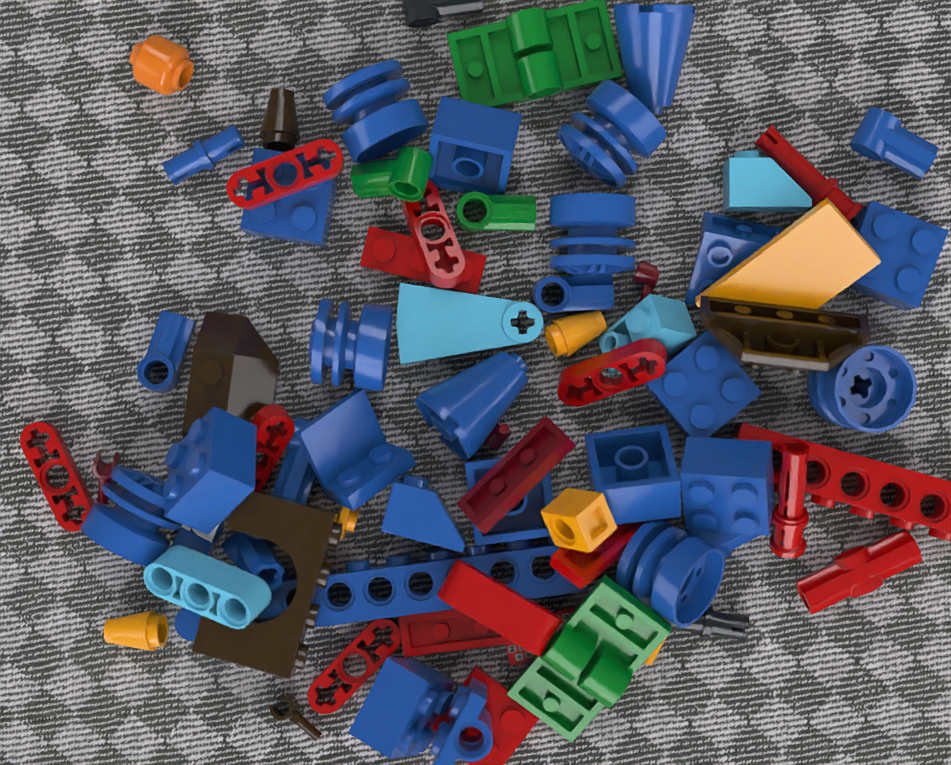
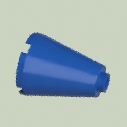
(653, 49)
(473, 401)

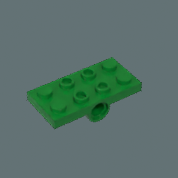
(535, 54)
(590, 659)

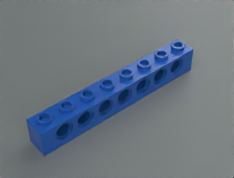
(405, 599)

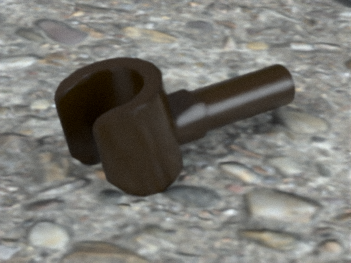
(295, 716)

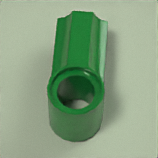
(399, 176)
(500, 212)

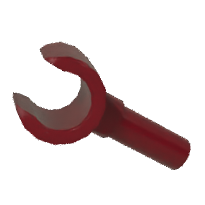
(648, 276)
(498, 436)
(103, 473)

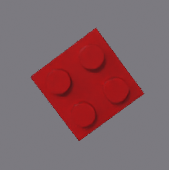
(509, 719)

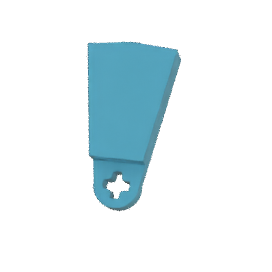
(452, 323)

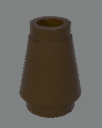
(280, 122)

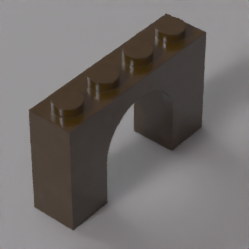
(277, 641)

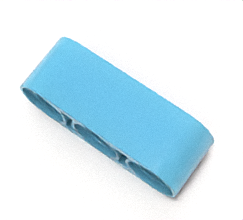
(207, 586)

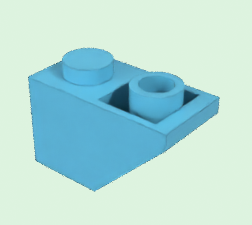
(655, 319)

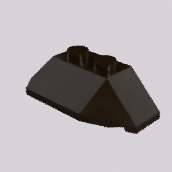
(782, 334)
(230, 370)

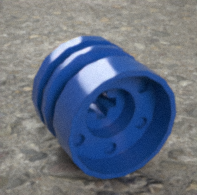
(371, 102)
(618, 127)
(592, 233)
(351, 344)
(879, 397)
(133, 522)
(671, 571)

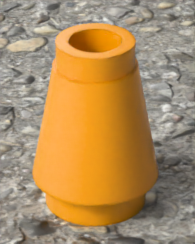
(573, 332)
(139, 630)

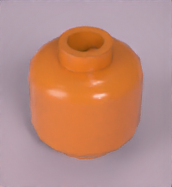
(161, 65)

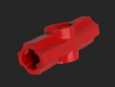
(858, 571)

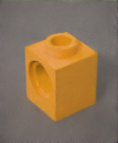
(578, 519)

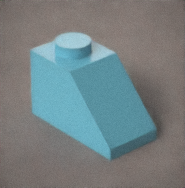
(760, 186)

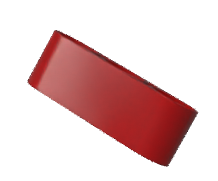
(498, 607)

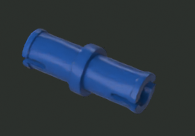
(204, 154)

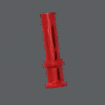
(805, 174)
(790, 514)

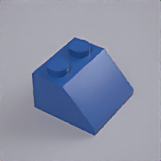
(472, 146)
(421, 514)

